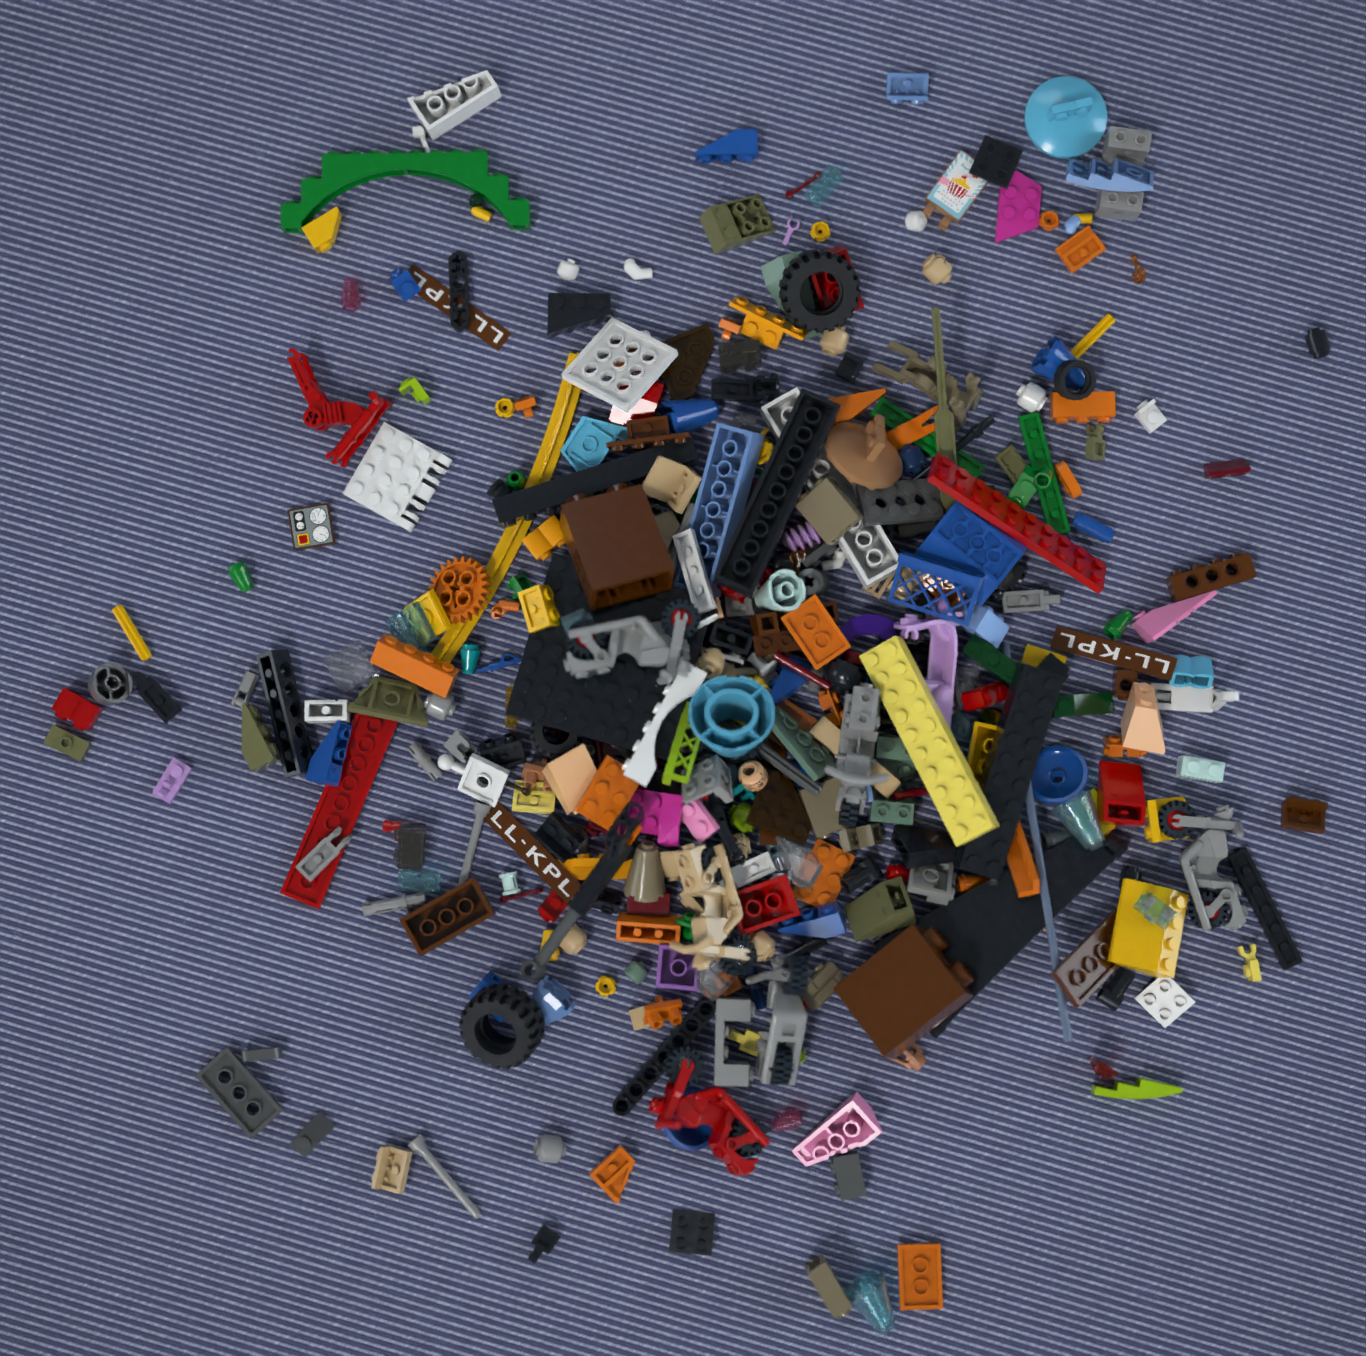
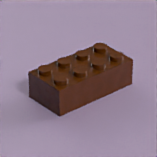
(447, 916)

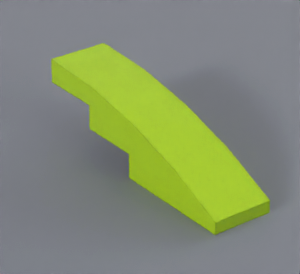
(1142, 1089)

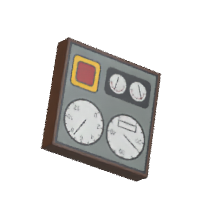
(311, 527)

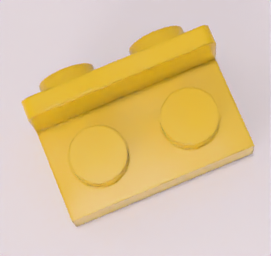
(539, 607)

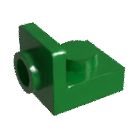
(686, 927)

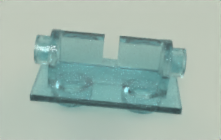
(824, 186)
(426, 881)

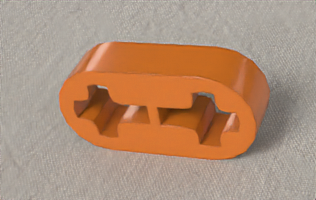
(1067, 479)

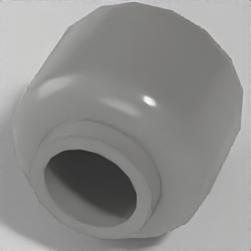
(440, 707)
(549, 1148)

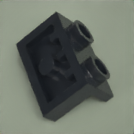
(504, 751)
(558, 837)

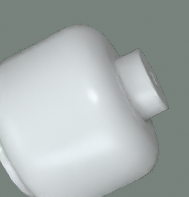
(916, 221)
(568, 269)

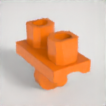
(662, 1010)

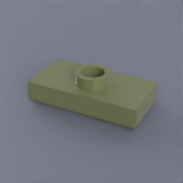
(1011, 462)
(67, 743)

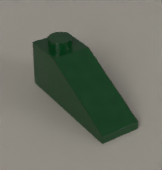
(1083, 705)

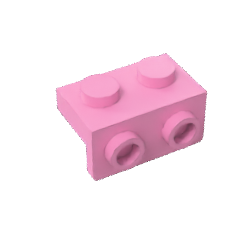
(698, 820)

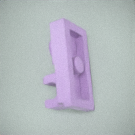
(172, 780)

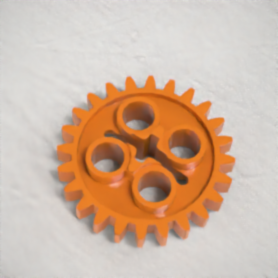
(460, 589)

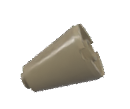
(645, 874)

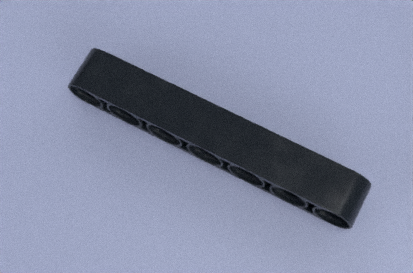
(654, 1062)

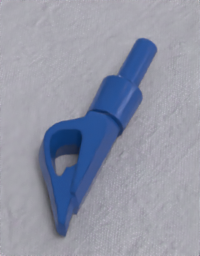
(493, 666)

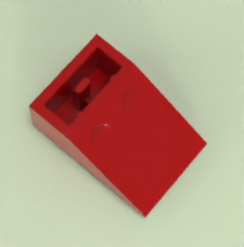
(1120, 794)

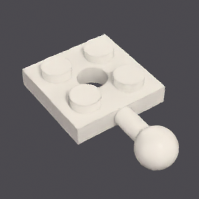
(470, 782)

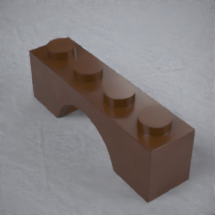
(771, 623)

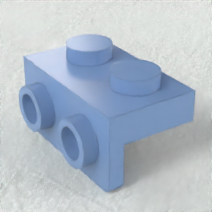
(907, 86)

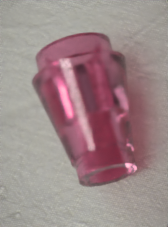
(350, 296)
(787, 1121)

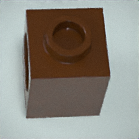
(1119, 675)

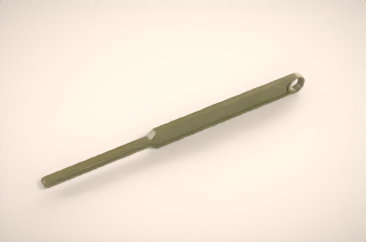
(943, 416)

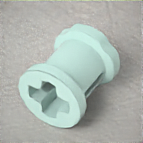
(509, 883)

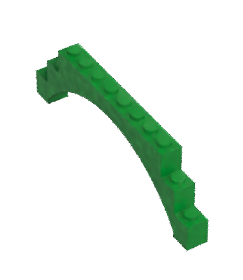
(353, 169)

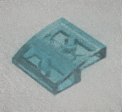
(411, 626)

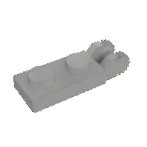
(322, 855)

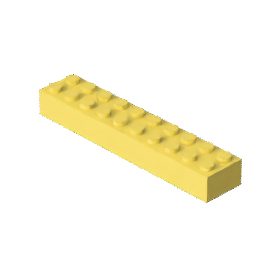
(929, 741)

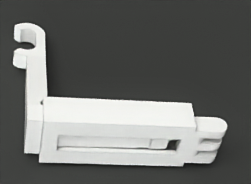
(1192, 699)

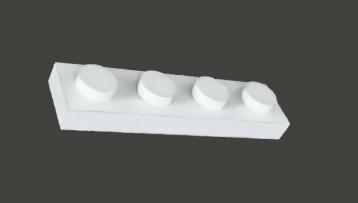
(694, 571)

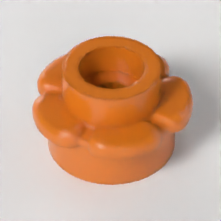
(1051, 216)

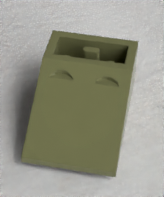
(736, 223)
(256, 741)
(880, 910)

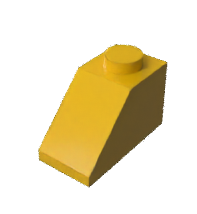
(323, 230)

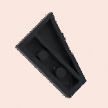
(576, 311)

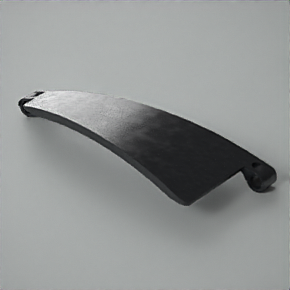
(994, 924)

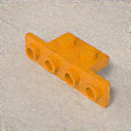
(765, 326)
(583, 865)

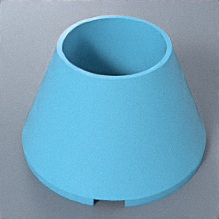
(731, 699)

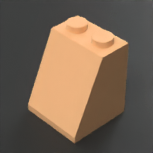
(1142, 720)
(570, 776)

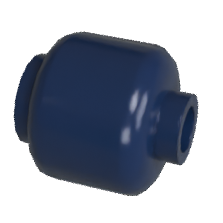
(912, 458)

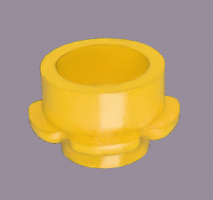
(820, 237)
(504, 402)
(599, 986)

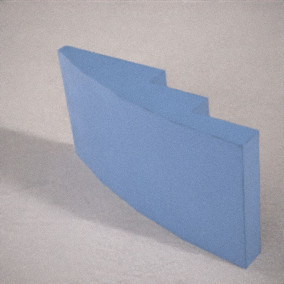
(1116, 177)

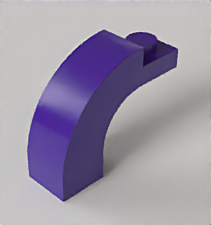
(868, 624)

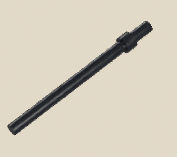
(975, 432)

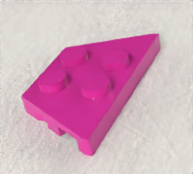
(1017, 207)

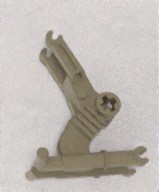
(923, 377)

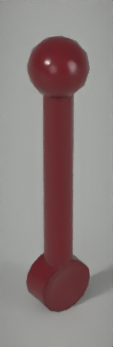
(789, 194)
(503, 899)

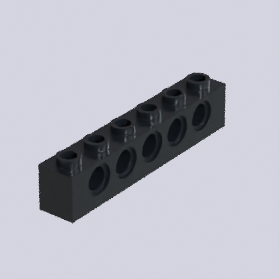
(285, 711)

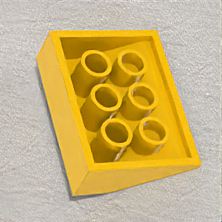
(1142, 943)

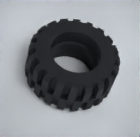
(839, 310)
(486, 1041)

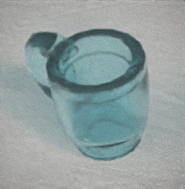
(961, 726)

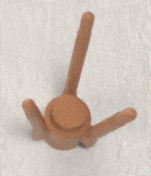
(913, 1058)

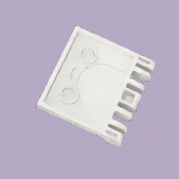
(394, 474)

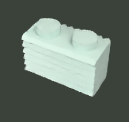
(1200, 769)

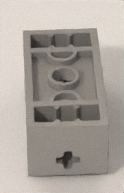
(1132, 147)
(730, 1071)

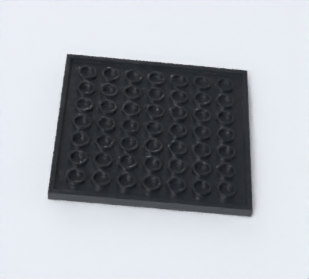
(607, 705)

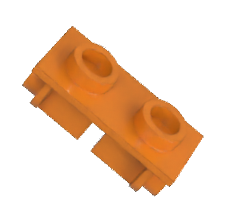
(831, 700)
(1115, 749)

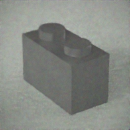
(848, 1175)

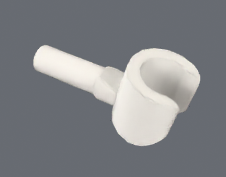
(419, 132)

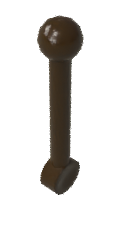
(525, 791)

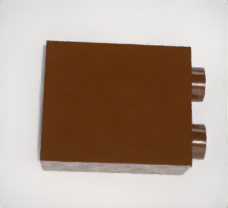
(616, 546)
(905, 990)

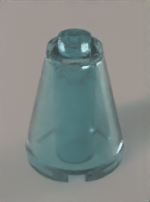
(1081, 820)
(872, 1300)

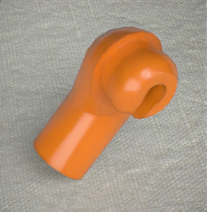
(502, 607)

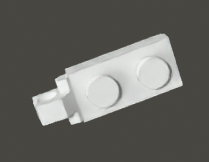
(751, 870)

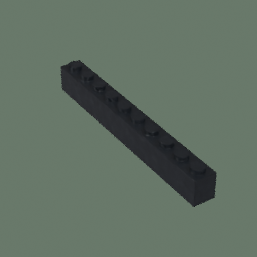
(591, 481)

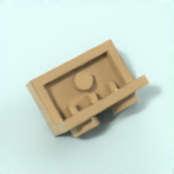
(391, 1169)

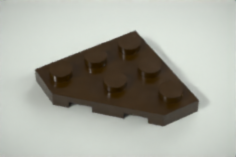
(687, 368)
(779, 809)

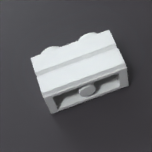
(326, 711)

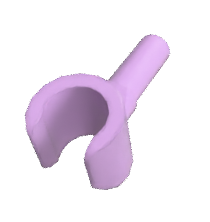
(791, 228)

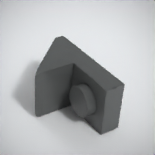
(312, 1134)

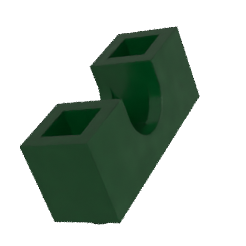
(990, 658)

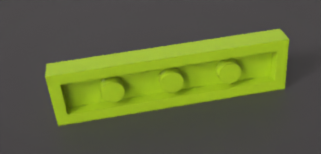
(675, 753)

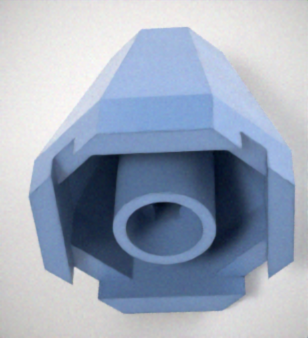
(552, 999)

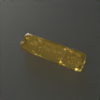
(510, 722)

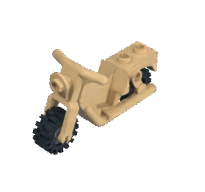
(700, 871)

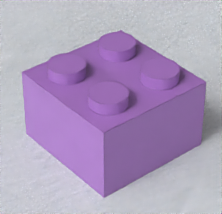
(675, 970)

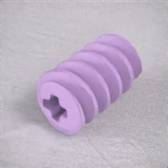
(802, 536)

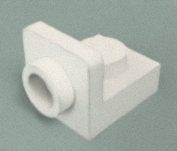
(1149, 415)

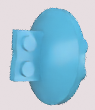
(1065, 117)

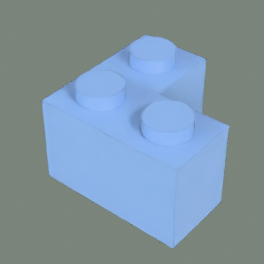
(984, 624)

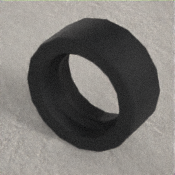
(1089, 383)

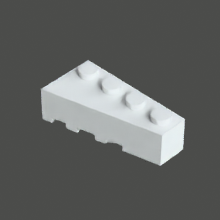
(454, 103)

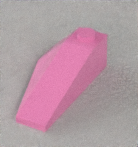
(1160, 620)
(844, 1129)

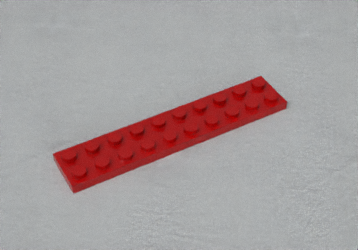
(1017, 522)
(341, 804)

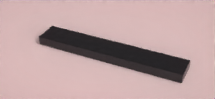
(1264, 908)

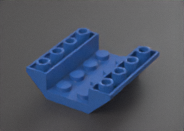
(972, 545)

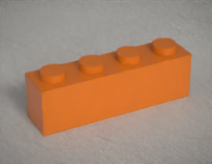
(414, 665)

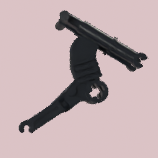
(714, 803)

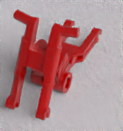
(336, 413)

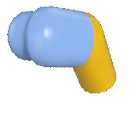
(1075, 220)

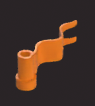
(911, 430)

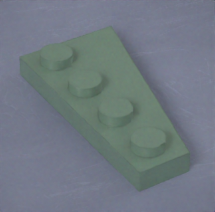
(802, 746)

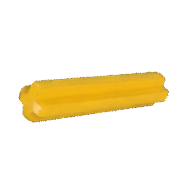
(1092, 336)
(131, 632)

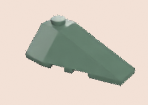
(772, 274)

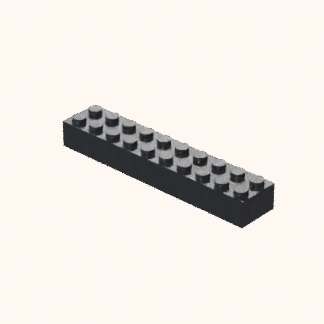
(776, 493)
(1011, 765)

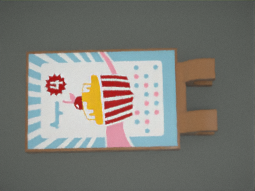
(954, 191)

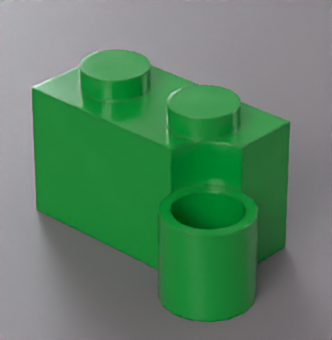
(1027, 485)

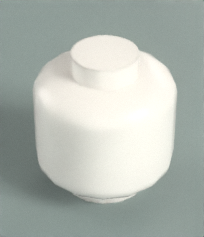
(1031, 397)

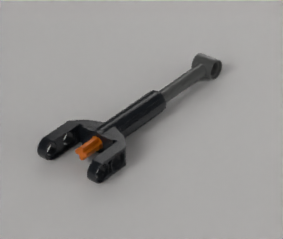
(617, 852)

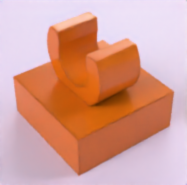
(729, 327)
(525, 403)

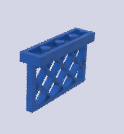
(940, 570)

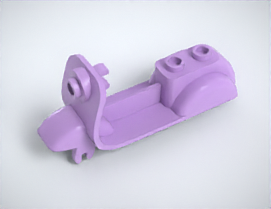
(941, 653)

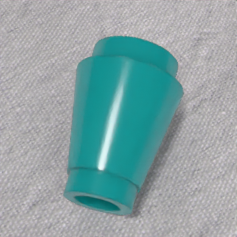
(469, 657)

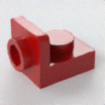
(552, 907)

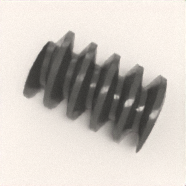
(820, 583)

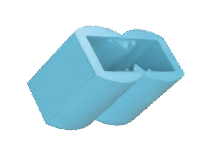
(1192, 672)

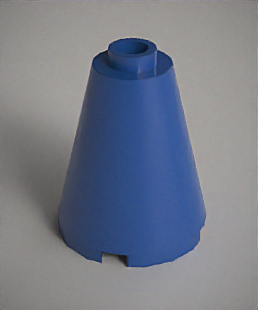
(1051, 358)
(689, 414)

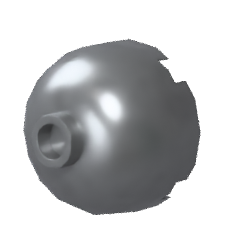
(110, 684)

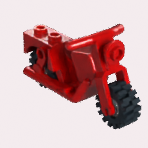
(709, 1107)

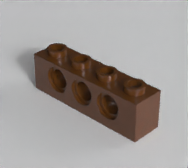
(1243, 571)

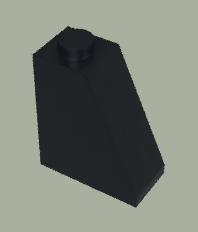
(923, 846)

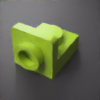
(418, 393)

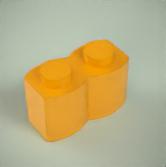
(545, 539)

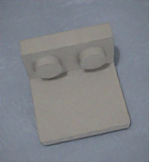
(708, 777)

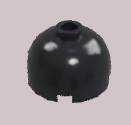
(843, 676)

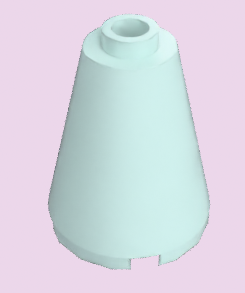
(781, 592)

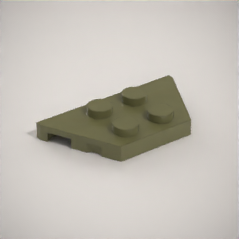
(391, 701)

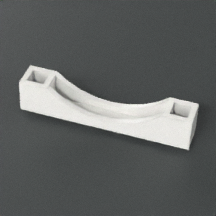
(643, 765)

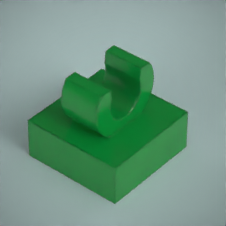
(519, 583)

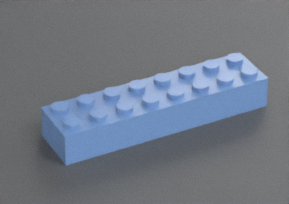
(722, 495)

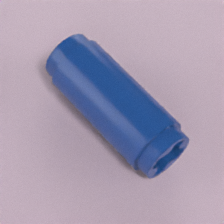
(1093, 527)

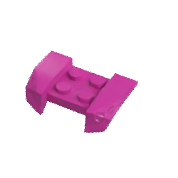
(661, 815)

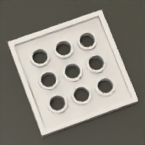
(617, 353)

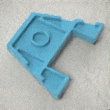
(588, 442)

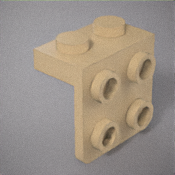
(671, 483)

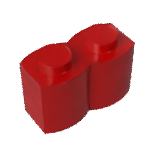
(984, 696)
(77, 709)

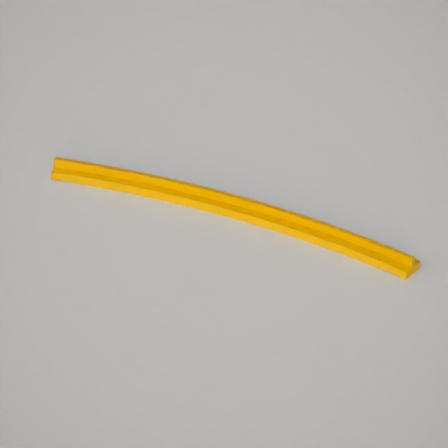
(511, 539)

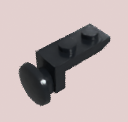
(745, 390)

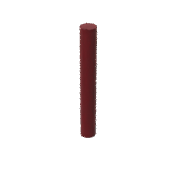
(802, 671)
(910, 793)

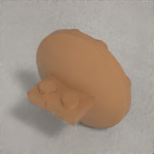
(864, 453)

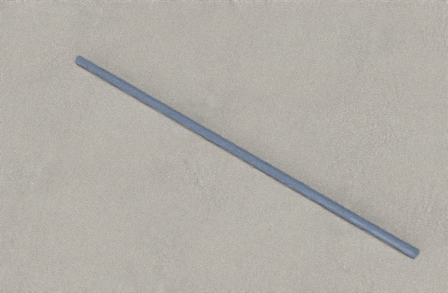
(1045, 897)

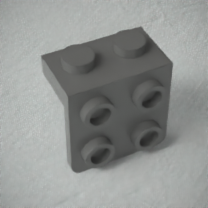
(813, 554)

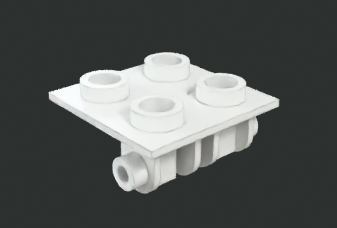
(1165, 1000)

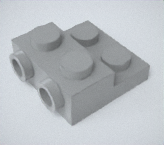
(933, 882)

